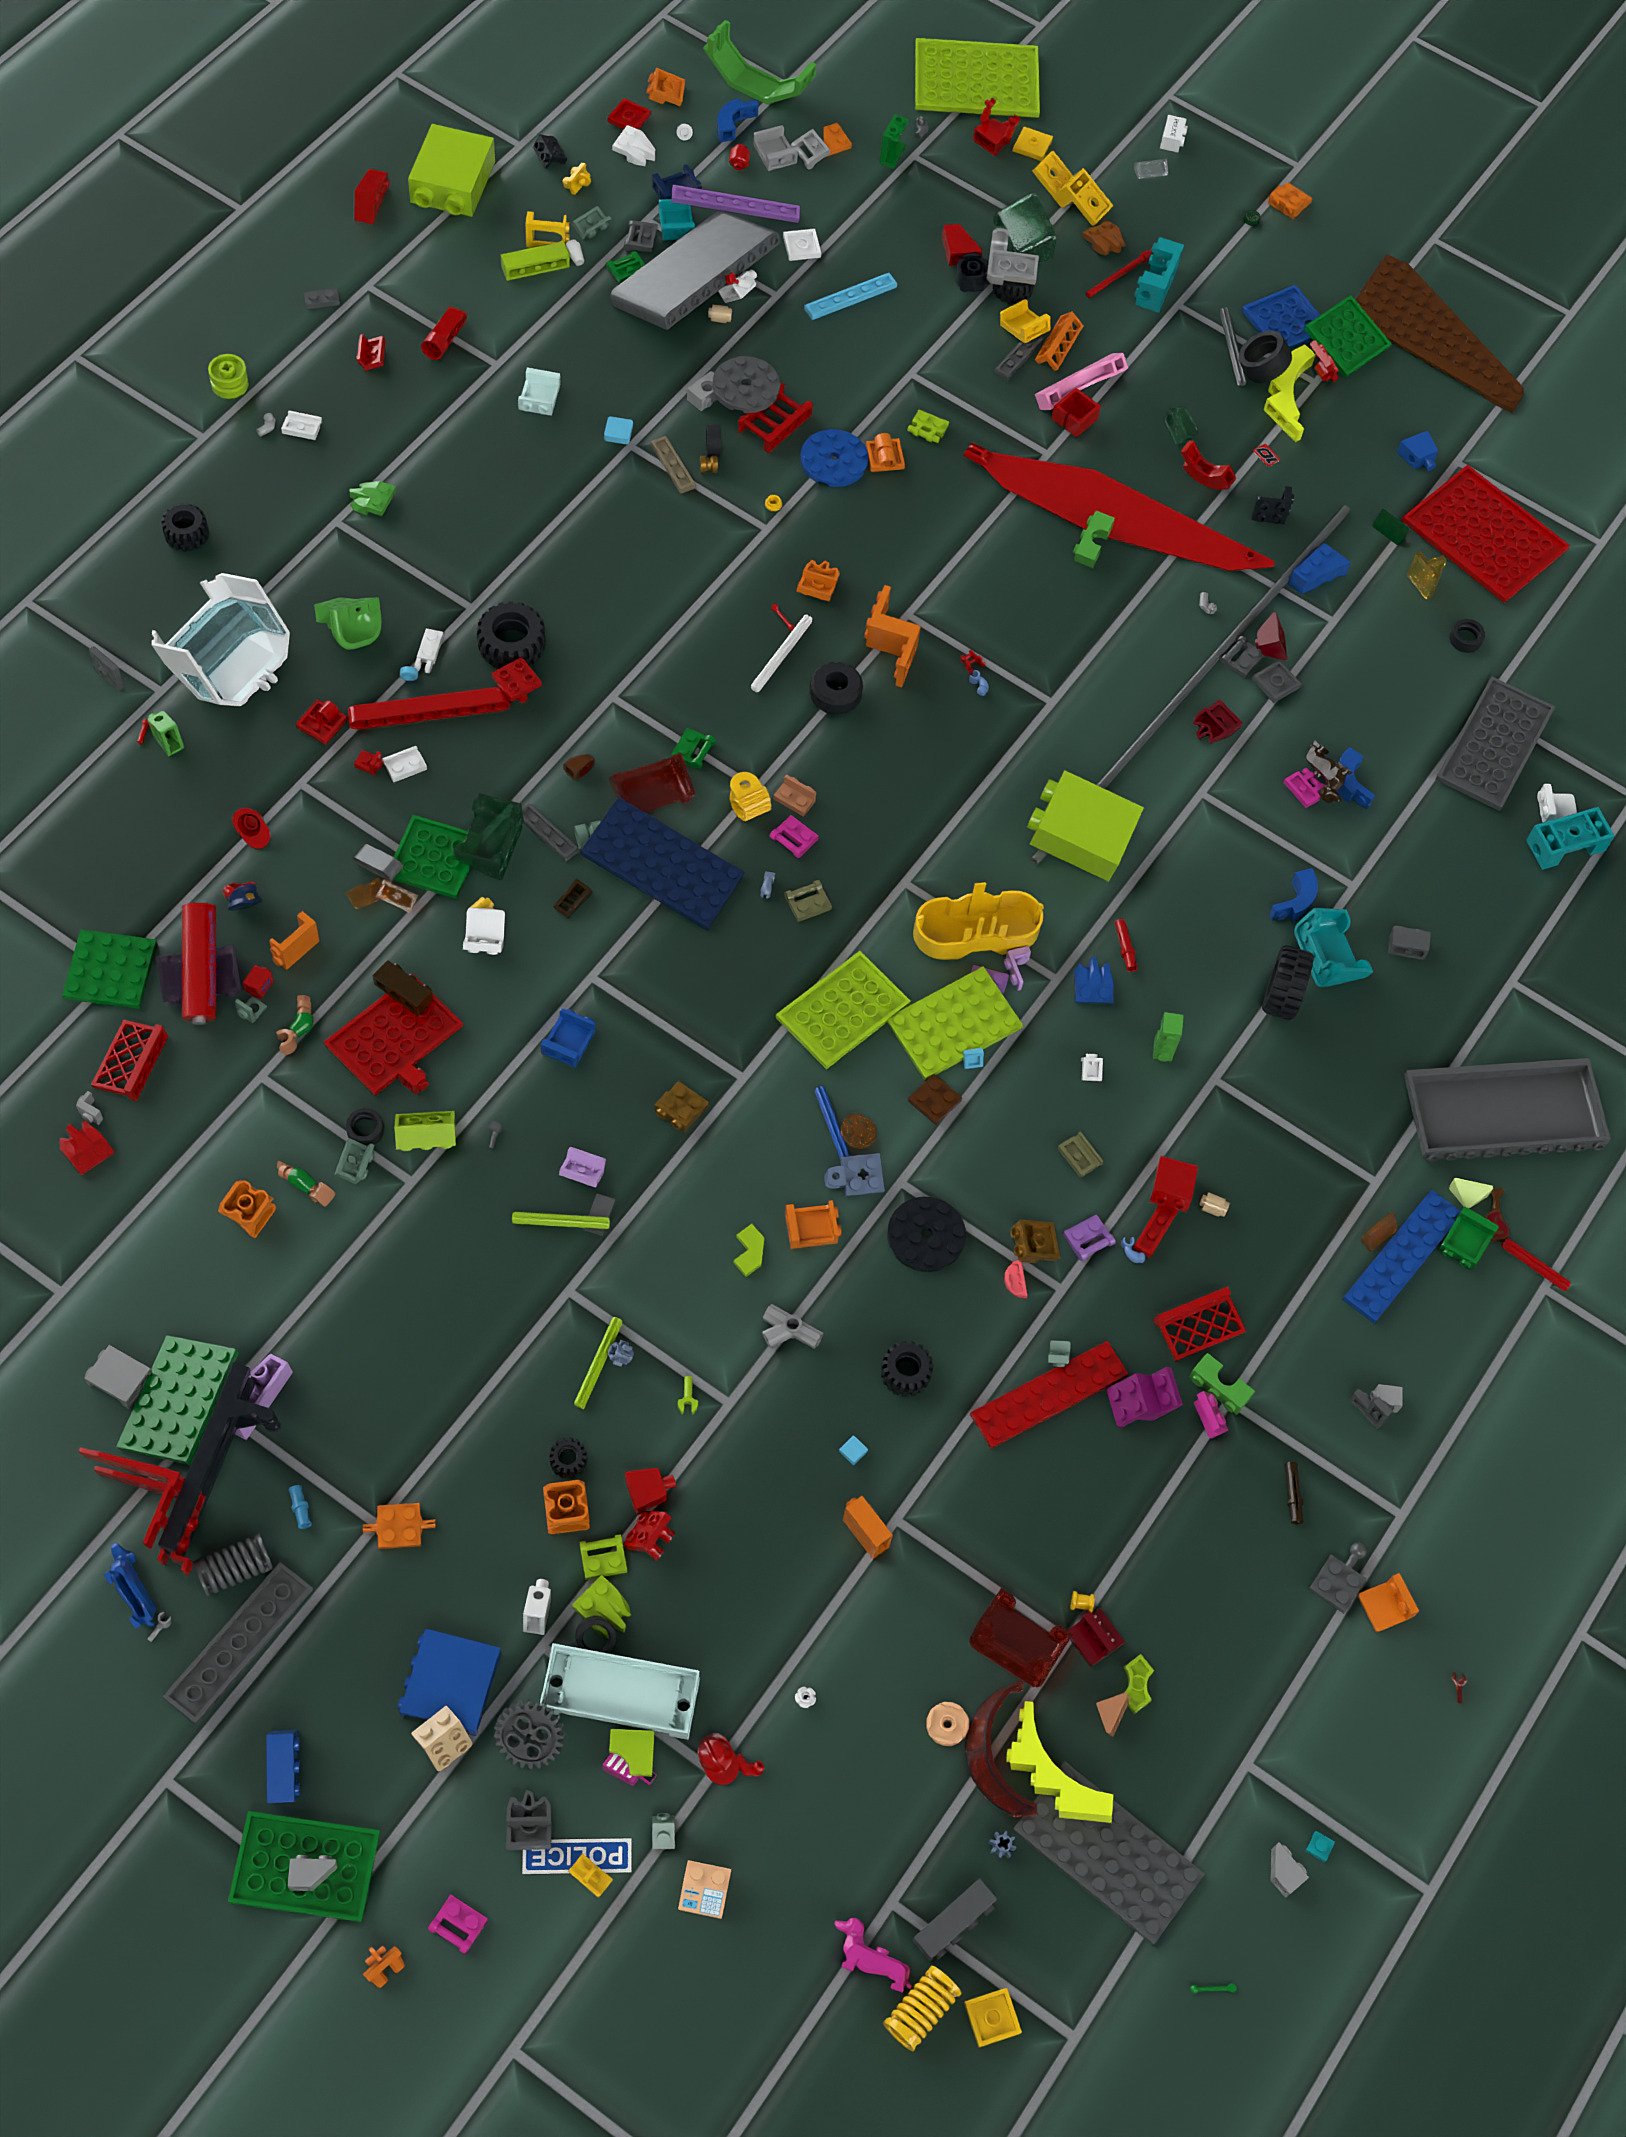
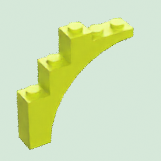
(1075, 1799)

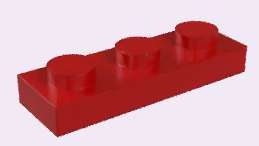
(1155, 1230)

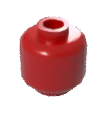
(739, 157)

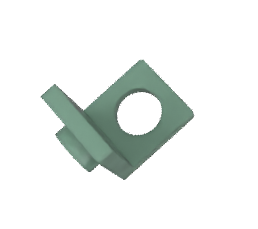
(246, 1012)

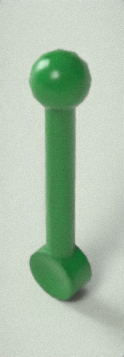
(1231, 1988)

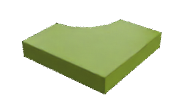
(635, 1749)

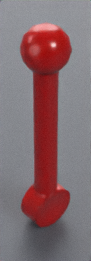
(775, 609)

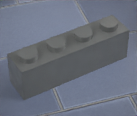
(955, 1919)

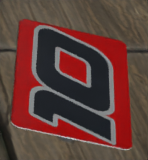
(1266, 455)

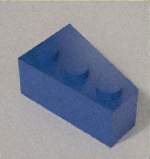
(1318, 568)
(282, 1766)

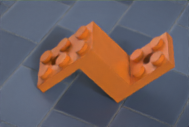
(892, 635)

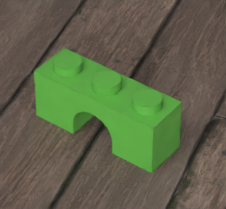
(1098, 527)
(1168, 1037)
(1233, 1396)

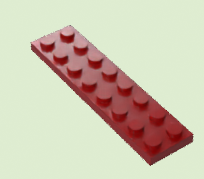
(1048, 1394)

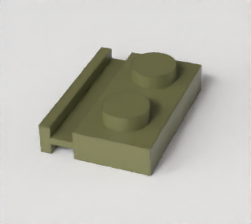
(1080, 1155)

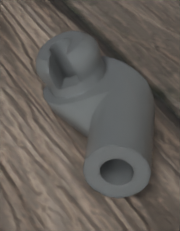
(922, 128)

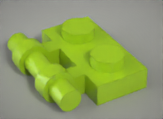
(928, 426)

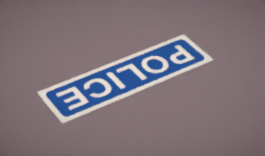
(607, 1854)

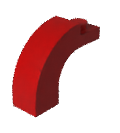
(1204, 472)

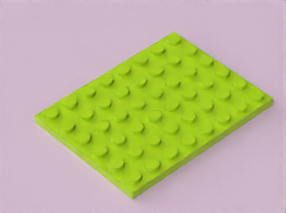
(967, 73)

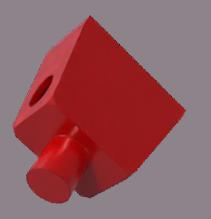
(647, 1488)

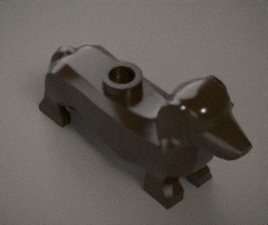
(1332, 772)

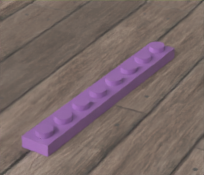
(735, 203)

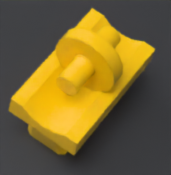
(578, 178)
(590, 1875)

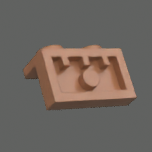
(795, 795)

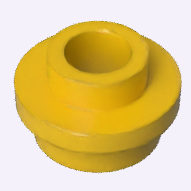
(773, 503)

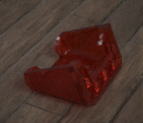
(654, 784)
(1017, 1641)

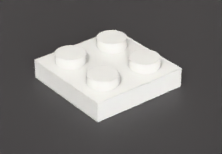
(802, 244)

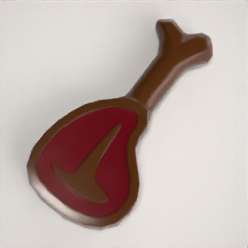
(1495, 1216)

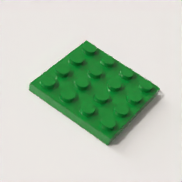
(1348, 336)
(429, 857)
(109, 969)

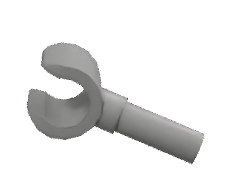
(160, 1625)

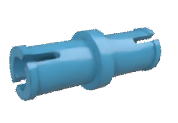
(300, 1507)

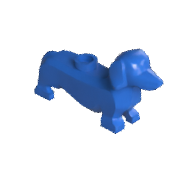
(130, 1586)

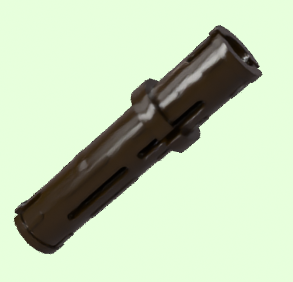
(1295, 1502)

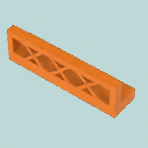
(1057, 337)

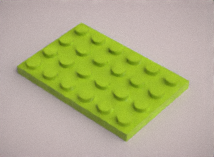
(842, 1009)
(952, 1020)

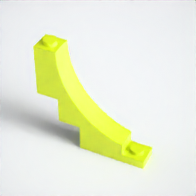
(1281, 404)

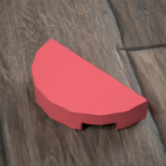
(1015, 1280)

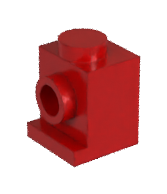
(413, 1078)

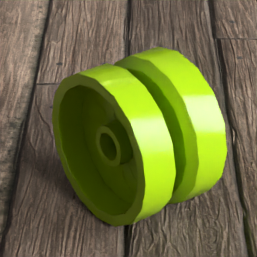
(228, 376)

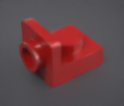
(369, 762)

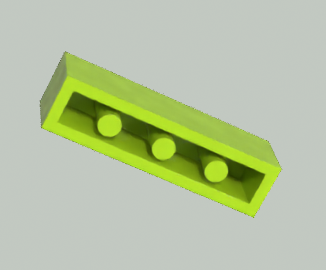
(535, 260)

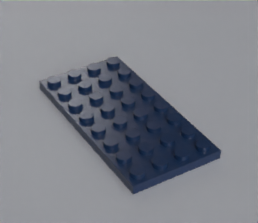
(662, 863)

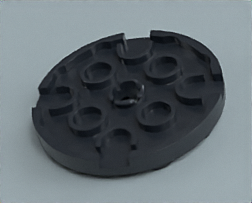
(920, 1252)

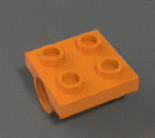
(885, 453)

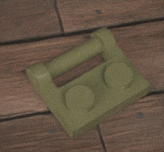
(808, 906)

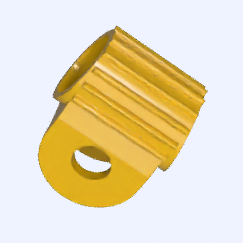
(750, 799)

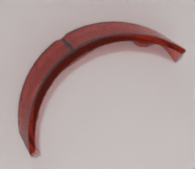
(981, 1761)

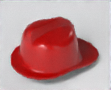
(251, 827)
(718, 1759)

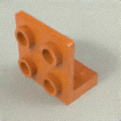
(1388, 1603)

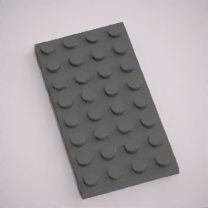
(1495, 743)
(1114, 1862)

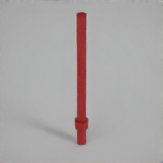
(1144, 257)

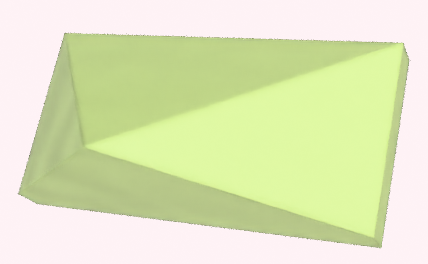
(1469, 1192)

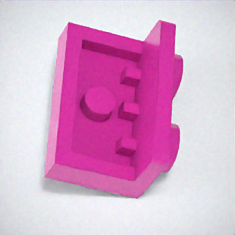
(1210, 1414)

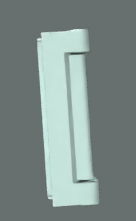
(620, 1690)

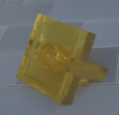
(1426, 573)

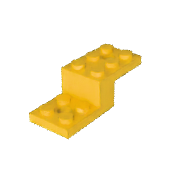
(1076, 188)

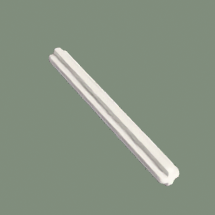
(781, 653)

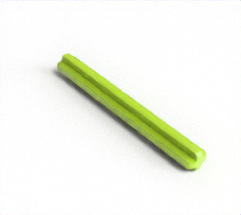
(560, 1220)
(598, 1363)

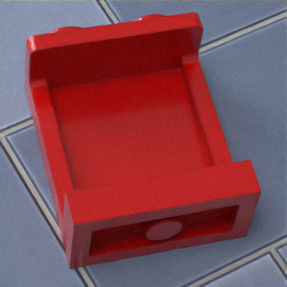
(1174, 1183)

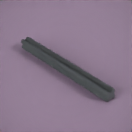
(1232, 346)

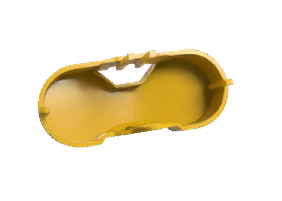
(977, 923)

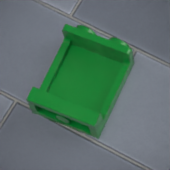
(892, 148)
(1468, 1238)

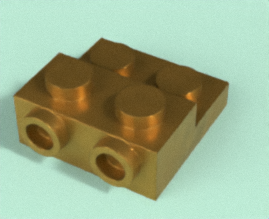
(680, 1106)
(1035, 1241)

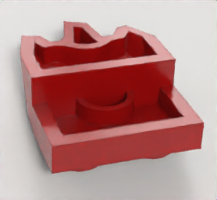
(85, 1147)

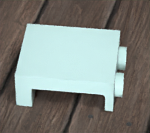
(539, 391)

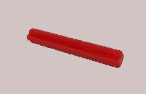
(1536, 1264)

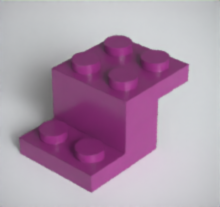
(1144, 1397)

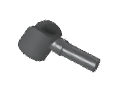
(496, 1128)

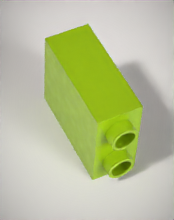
(451, 170)
(1084, 824)

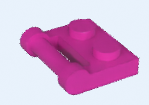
(796, 832)
(463, 1918)

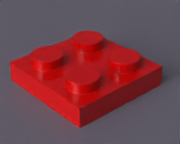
(629, 114)

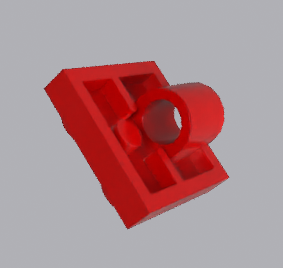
(1326, 367)
(322, 721)

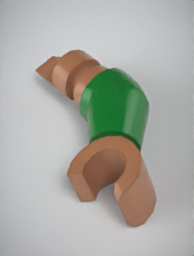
(301, 1024)
(305, 1182)

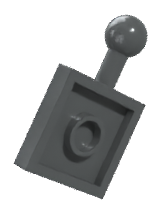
(1338, 1581)

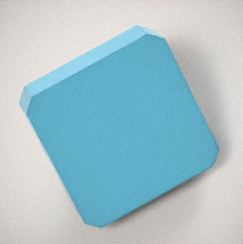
(618, 430)

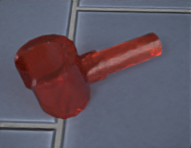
(1459, 1686)

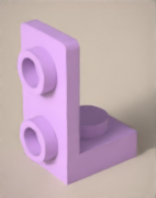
(1013, 958)

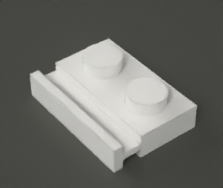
(301, 425)
(404, 764)

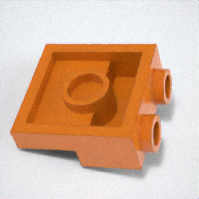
(665, 87)
(1289, 200)

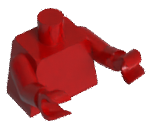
(993, 134)

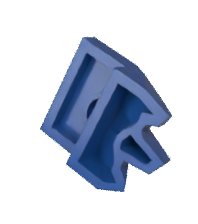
(1093, 983)

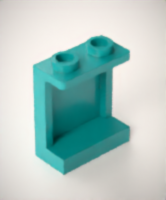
(675, 219)

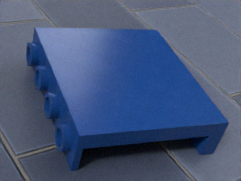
(452, 1675)

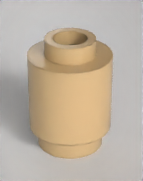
(720, 313)
(1214, 1204)

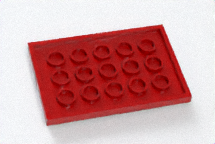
(388, 1037)

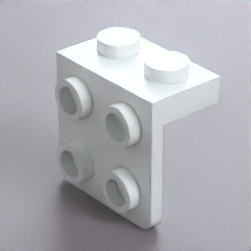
(1555, 805)
(484, 930)

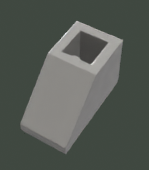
(1285, 1872)
(308, 1873)

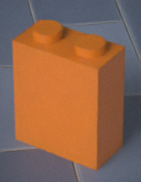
(867, 1526)

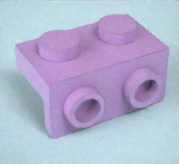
(583, 1167)

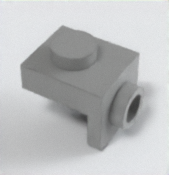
(87, 1111)

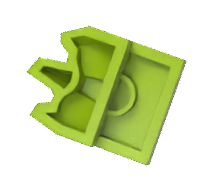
(604, 1601)

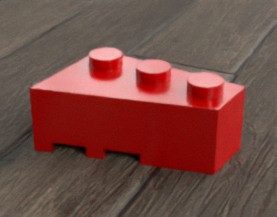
(370, 195)

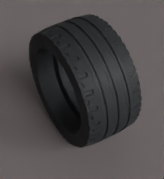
(1258, 347)

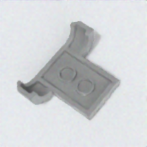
(1009, 265)

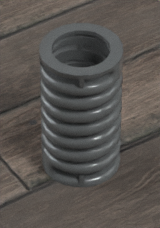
(233, 1566)

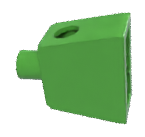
(161, 725)

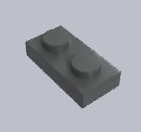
(321, 298)

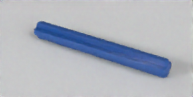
(832, 1121)

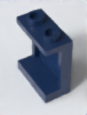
(664, 186)

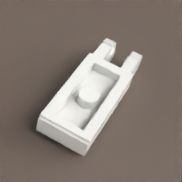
(429, 649)

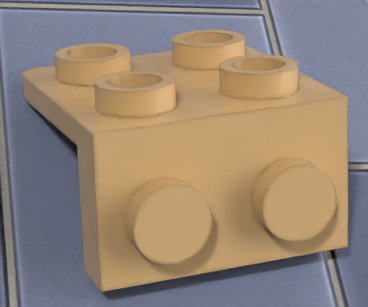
(442, 1738)

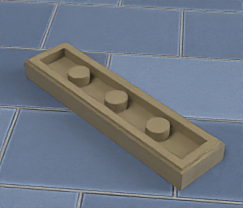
(673, 464)

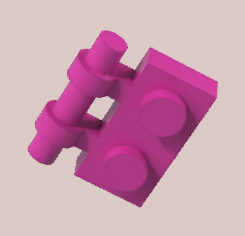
(1302, 789)

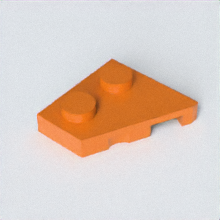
(835, 139)

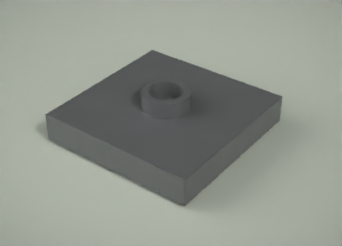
(106, 668)
(1276, 681)

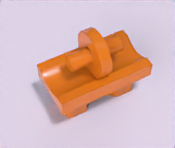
(375, 1972)

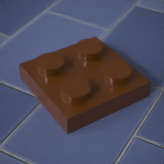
(935, 1099)

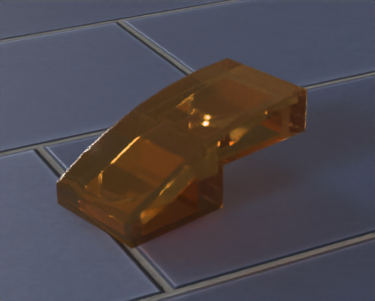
(364, 895)

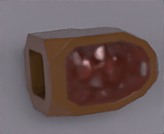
(578, 766)

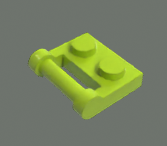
(603, 1564)

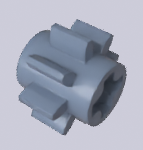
(620, 1353)
(1003, 1839)

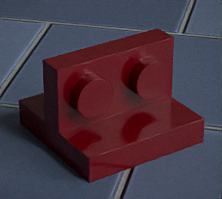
(1095, 1637)

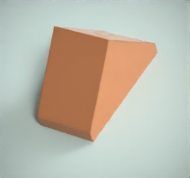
(1112, 1710)

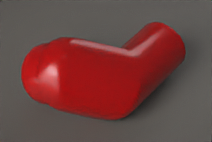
(750, 1769)

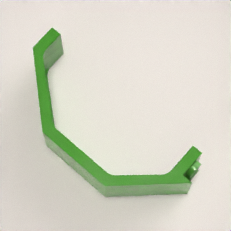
(748, 78)

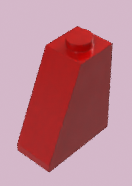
(958, 243)

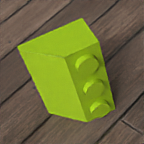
(425, 1130)

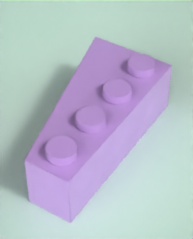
(270, 1377)

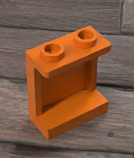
(296, 944)
(812, 1225)

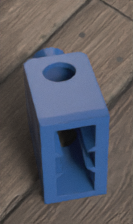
(1419, 451)

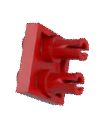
(516, 680)
(647, 1530)

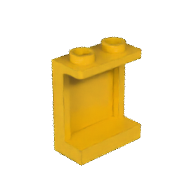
(1023, 322)

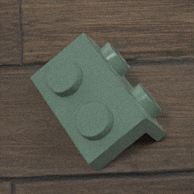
(590, 223)
(354, 1161)

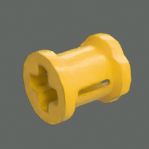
(1082, 1601)

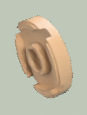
(949, 1713)

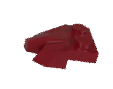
(1217, 722)

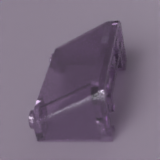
(227, 974)

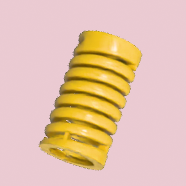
(943, 1993)

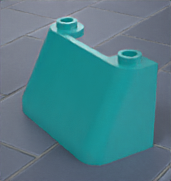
(1324, 937)

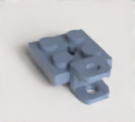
(847, 1175)

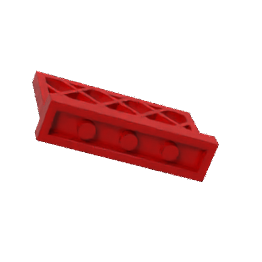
(145, 1061)
(1194, 1307)

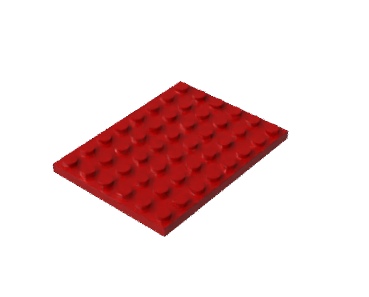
(1485, 533)

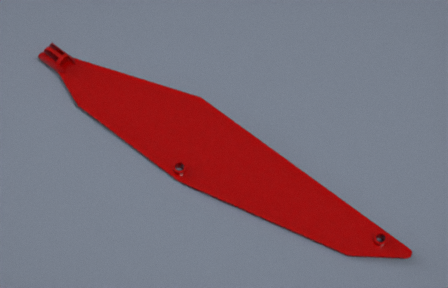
(1139, 520)

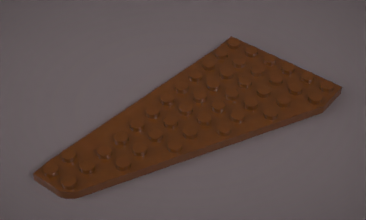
(1426, 327)

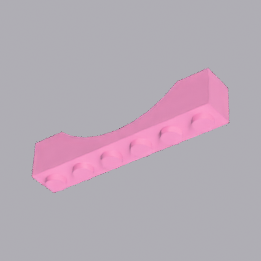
(1100, 370)

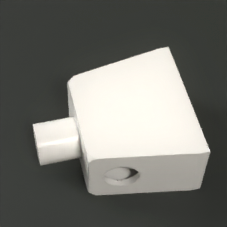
(537, 1608)

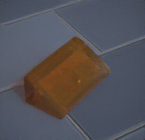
(397, 895)
(1380, 1232)

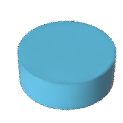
(408, 673)

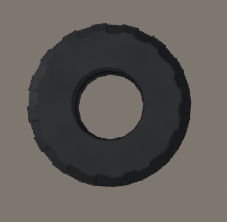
(832, 700)

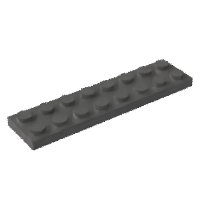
(237, 1643)

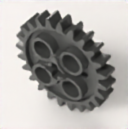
(521, 1749)

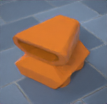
(248, 1207)
(566, 1507)

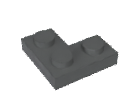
(1375, 1412)

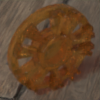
(858, 1131)

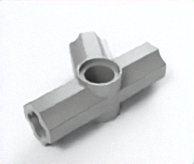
(781, 1332)

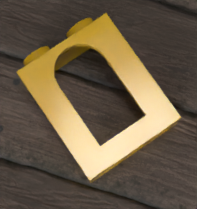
(557, 227)

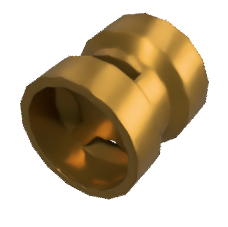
(708, 464)

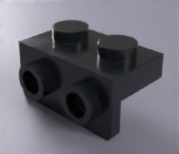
(549, 150)

